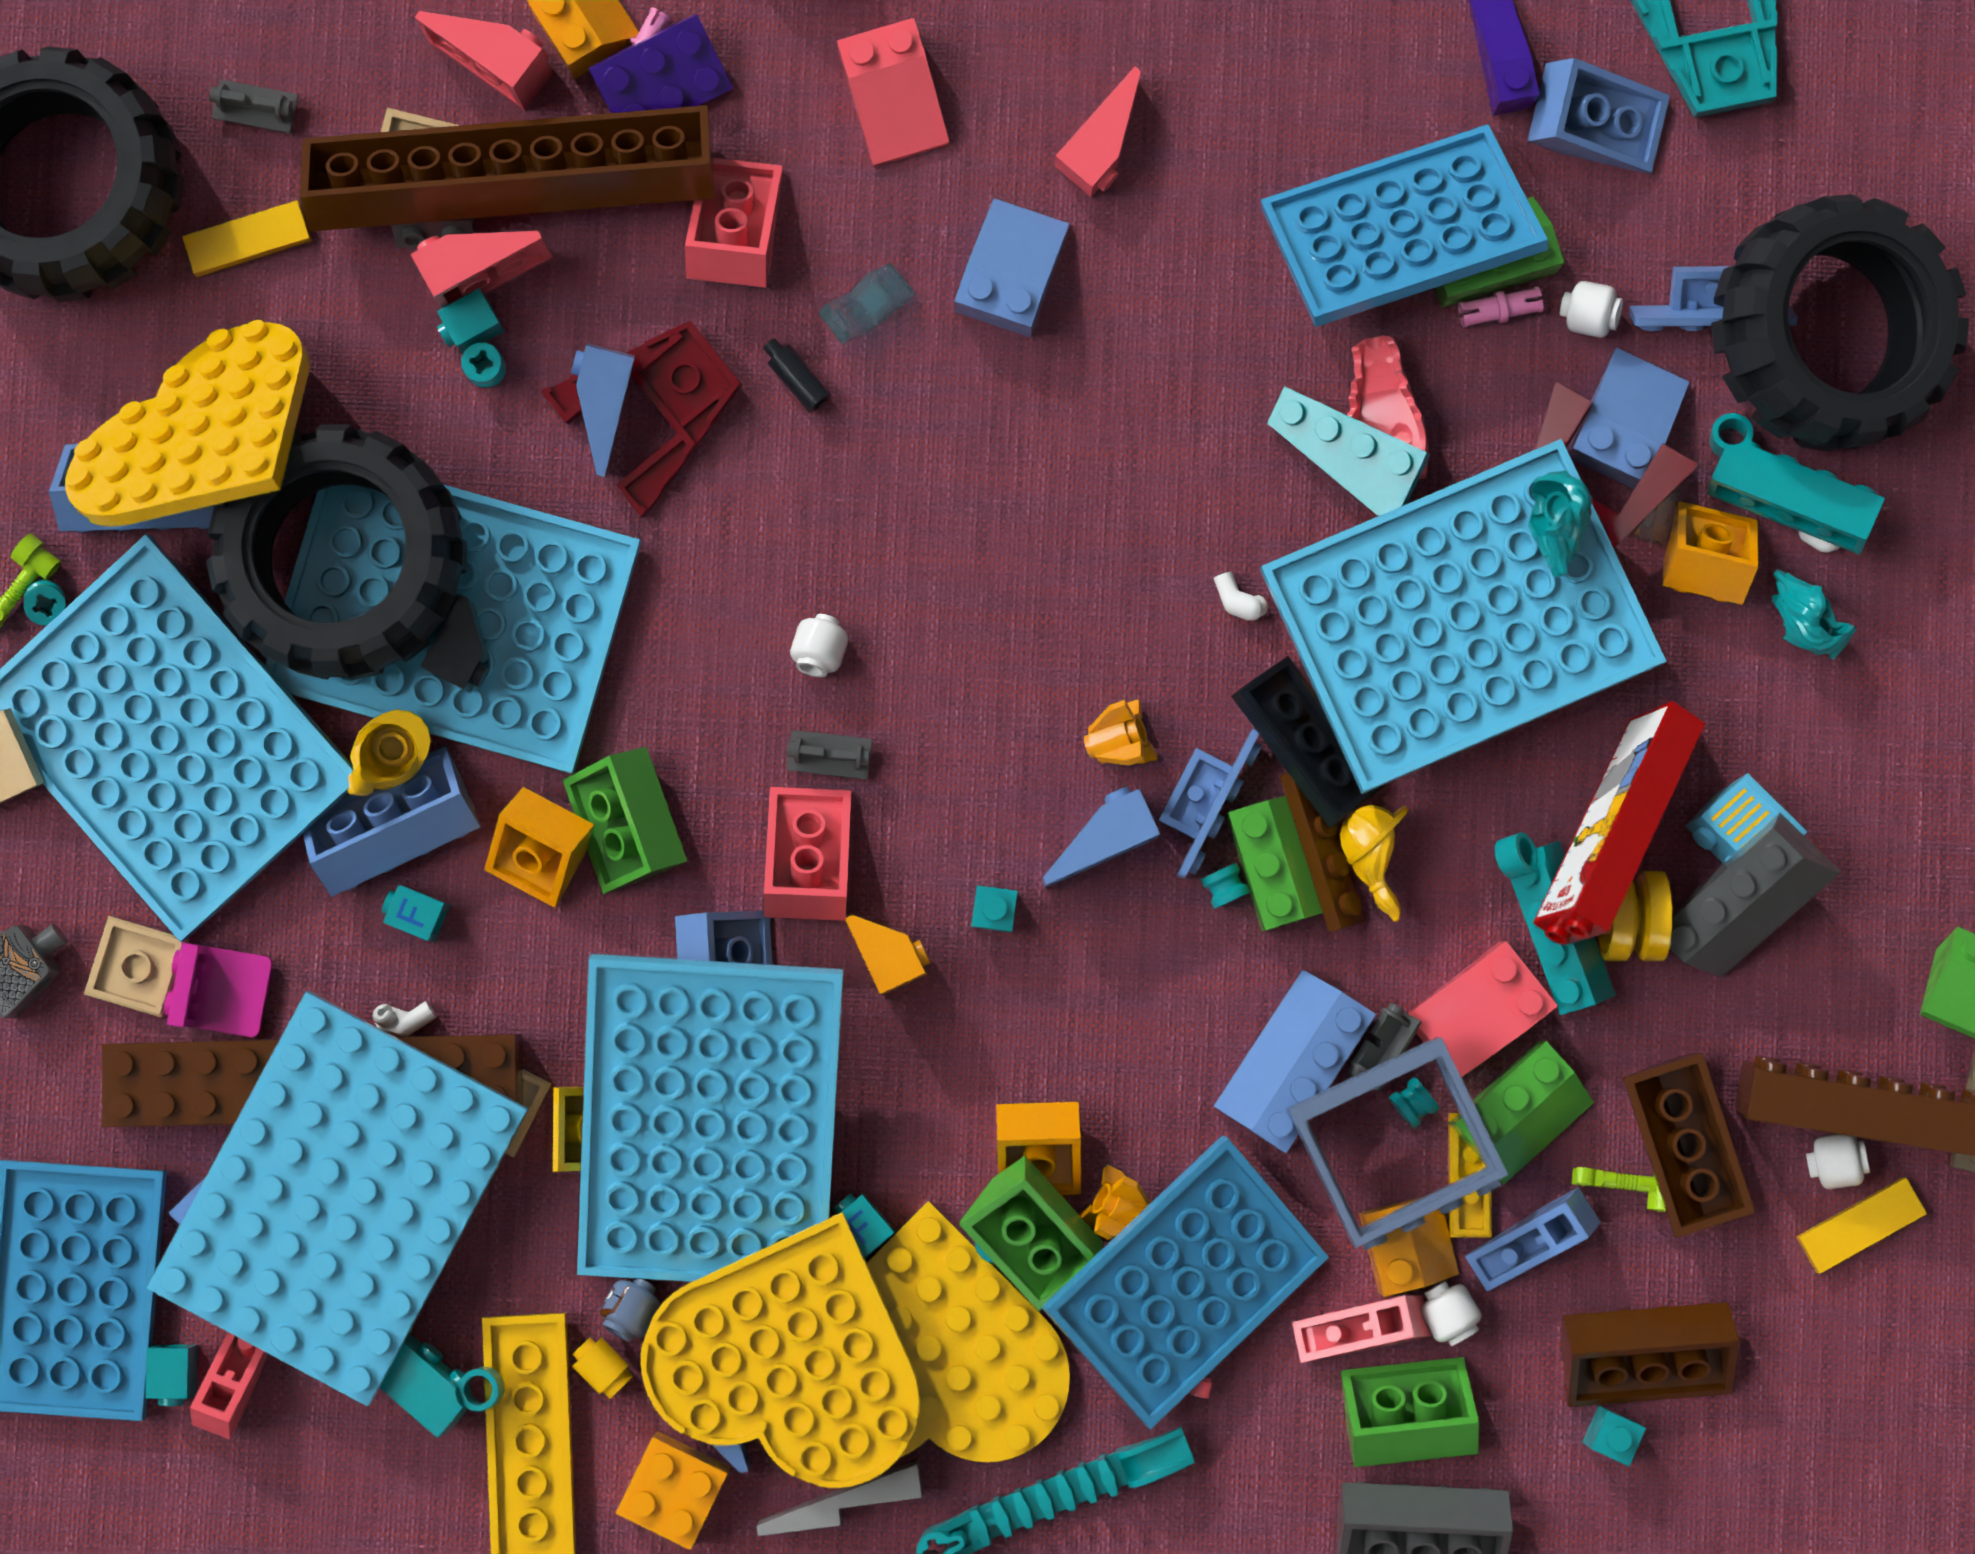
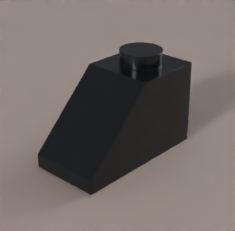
(460, 648)

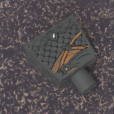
(26, 966)

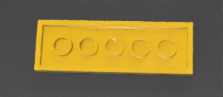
(530, 1435)

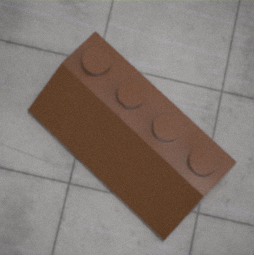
(1688, 1144)
(1649, 1354)

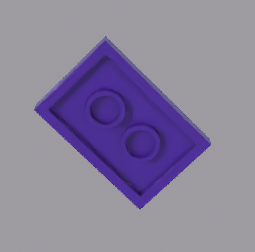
(663, 71)

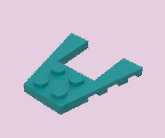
(1717, 67)

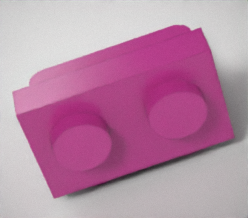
(218, 990)

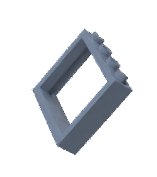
(1444, 1199)

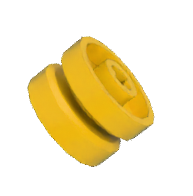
(1641, 921)

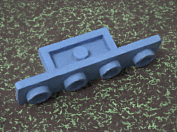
(1690, 302)
(1200, 796)

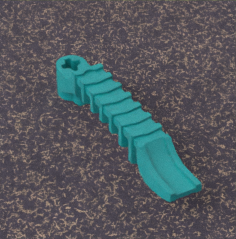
(1128, 1465)

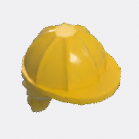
(388, 751)
(1368, 844)

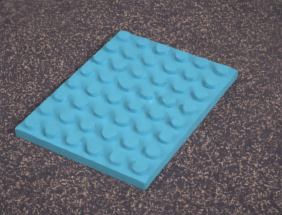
(542, 598)
(1451, 623)
(169, 738)
(704, 1112)
(337, 1198)

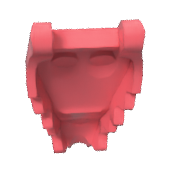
(1383, 394)

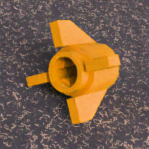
(1120, 736)
(1115, 1204)

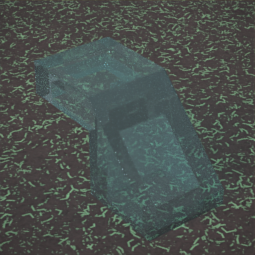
(867, 304)

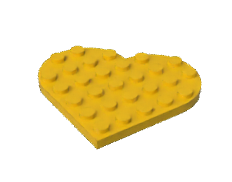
(207, 436)
(979, 1349)
(789, 1355)

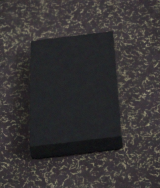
(1300, 736)

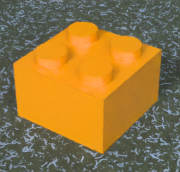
(673, 1490)

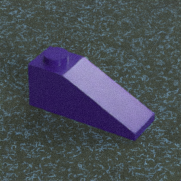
(1504, 56)

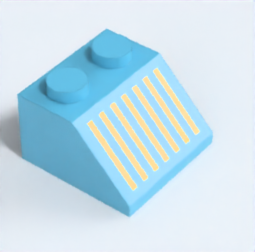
(1735, 817)

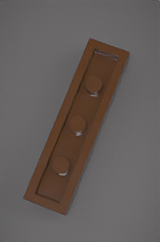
(1325, 861)

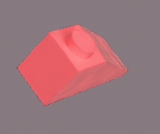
(1096, 147)
(1361, 1328)
(227, 1387)

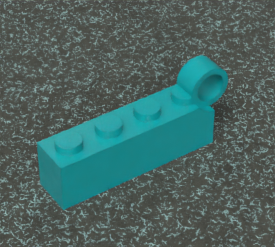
(1790, 492)
(1572, 970)
(434, 1391)

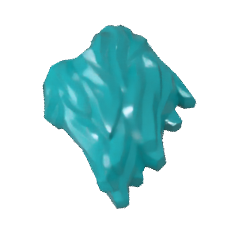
(1559, 518)
(1809, 617)

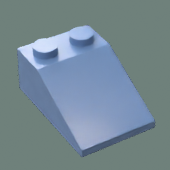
(1598, 116)
(1011, 267)
(1628, 418)
(1112, 831)

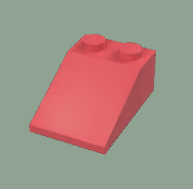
(493, 52)
(893, 92)
(735, 231)
(476, 260)
(807, 853)
(1484, 1007)

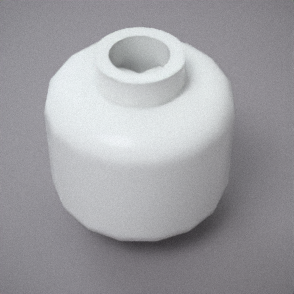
(1592, 309)
(819, 645)
(1838, 1161)
(1450, 1313)

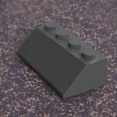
(1748, 897)
(1422, 1520)

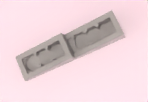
(826, 1510)

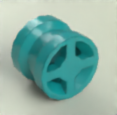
(486, 372)
(42, 594)
(1225, 885)
(1414, 1102)

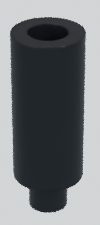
(796, 376)

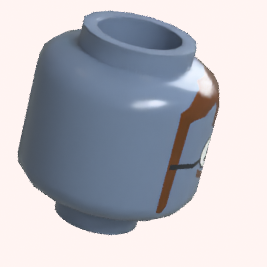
(629, 1308)

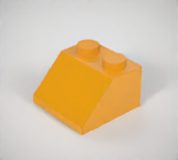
(584, 30)
(1711, 553)
(538, 846)
(888, 954)
(1046, 1136)
(1411, 1257)

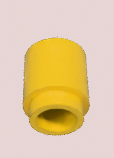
(601, 1366)

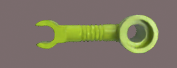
(35, 563)
(1600, 1178)

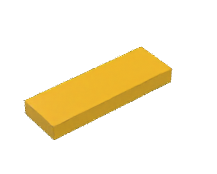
(247, 238)
(1475, 1215)
(1861, 1225)

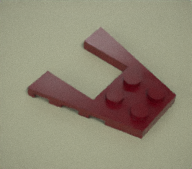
(687, 387)
(1660, 480)

